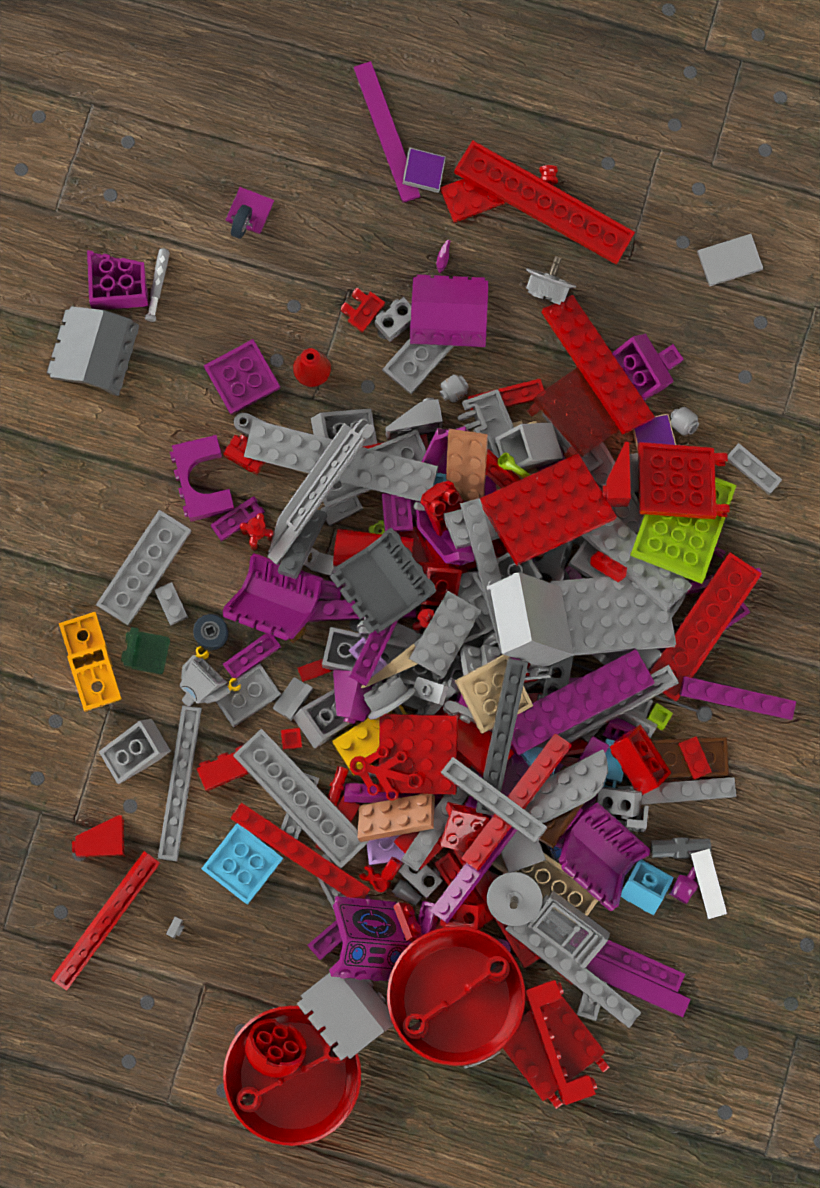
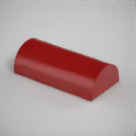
(352, 542)

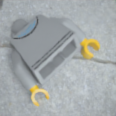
(202, 681)

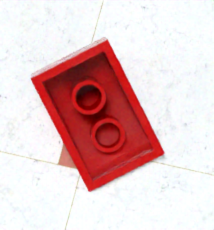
(617, 486)

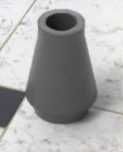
(406, 892)

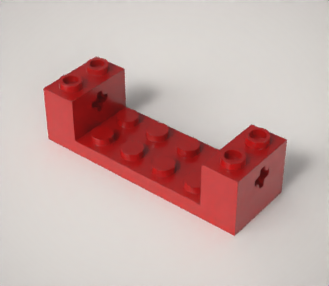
(570, 1090)

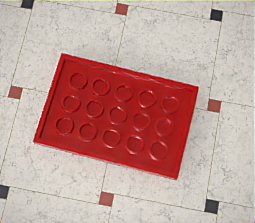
(547, 509)

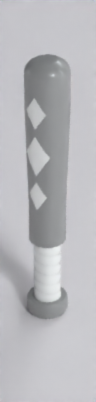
(159, 274)

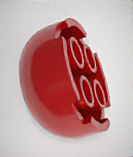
(275, 1048)

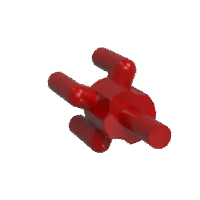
(256, 530)
(424, 619)

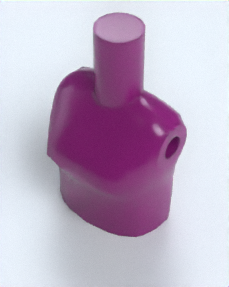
(685, 887)

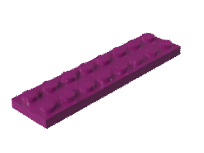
(580, 701)

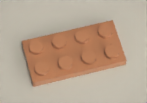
(467, 463)
(396, 817)

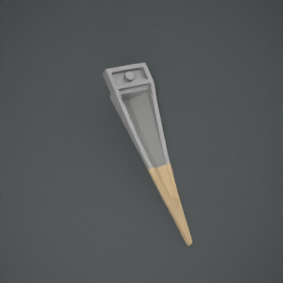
(481, 627)

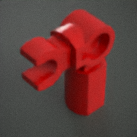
(382, 882)

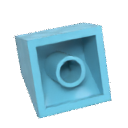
(646, 886)

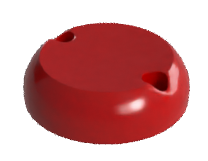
(455, 996)
(297, 1106)

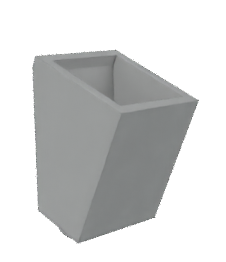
(531, 445)

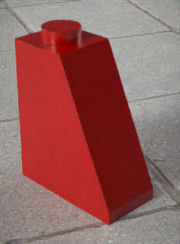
(101, 840)

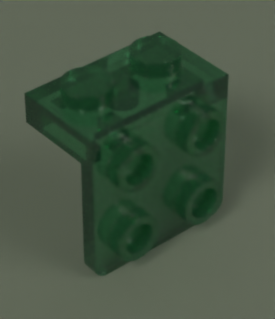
(145, 651)

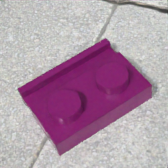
(397, 513)

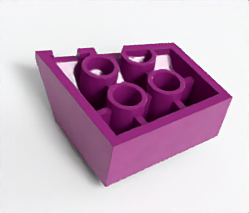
(116, 282)

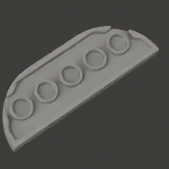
(569, 788)

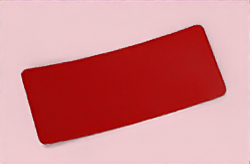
(312, 670)

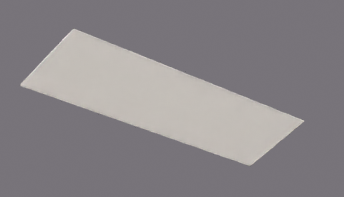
(708, 883)

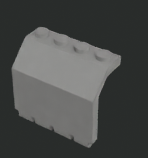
(348, 1011)

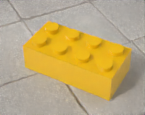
(360, 741)

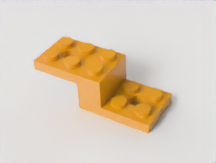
(90, 661)

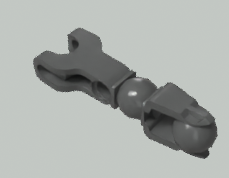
(555, 561)

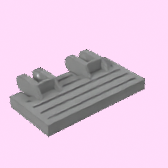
(490, 417)

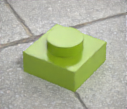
(659, 716)

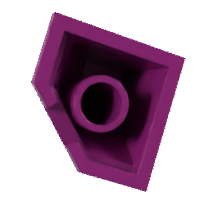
(350, 697)

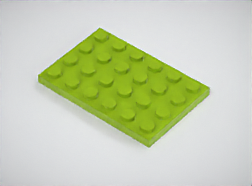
(682, 542)

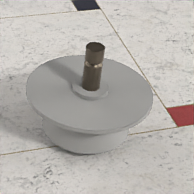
(514, 898)

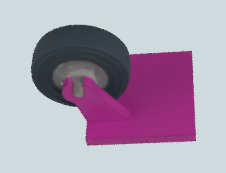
(248, 212)

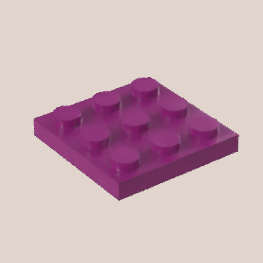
(241, 377)

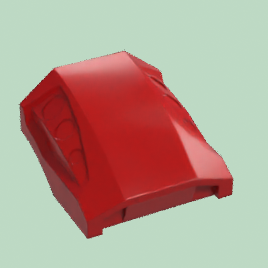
(440, 500)

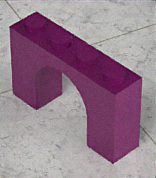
(187, 456)

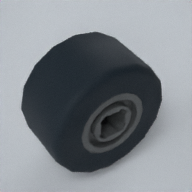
(214, 637)

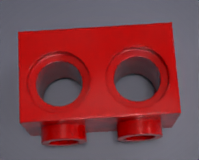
(462, 916)

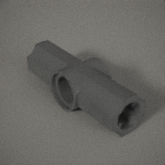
(678, 847)

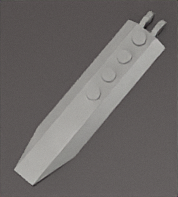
(317, 486)

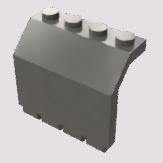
(93, 348)
(383, 582)

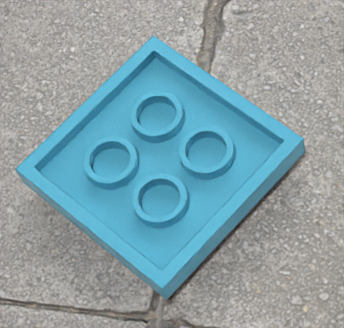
(242, 863)

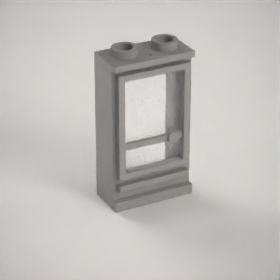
(569, 929)

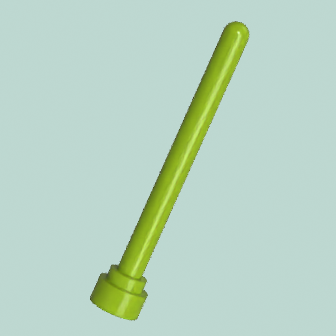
(507, 462)

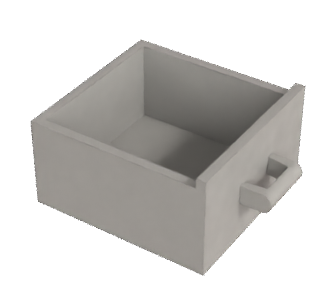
(531, 620)

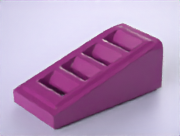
(620, 725)

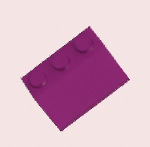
(643, 366)

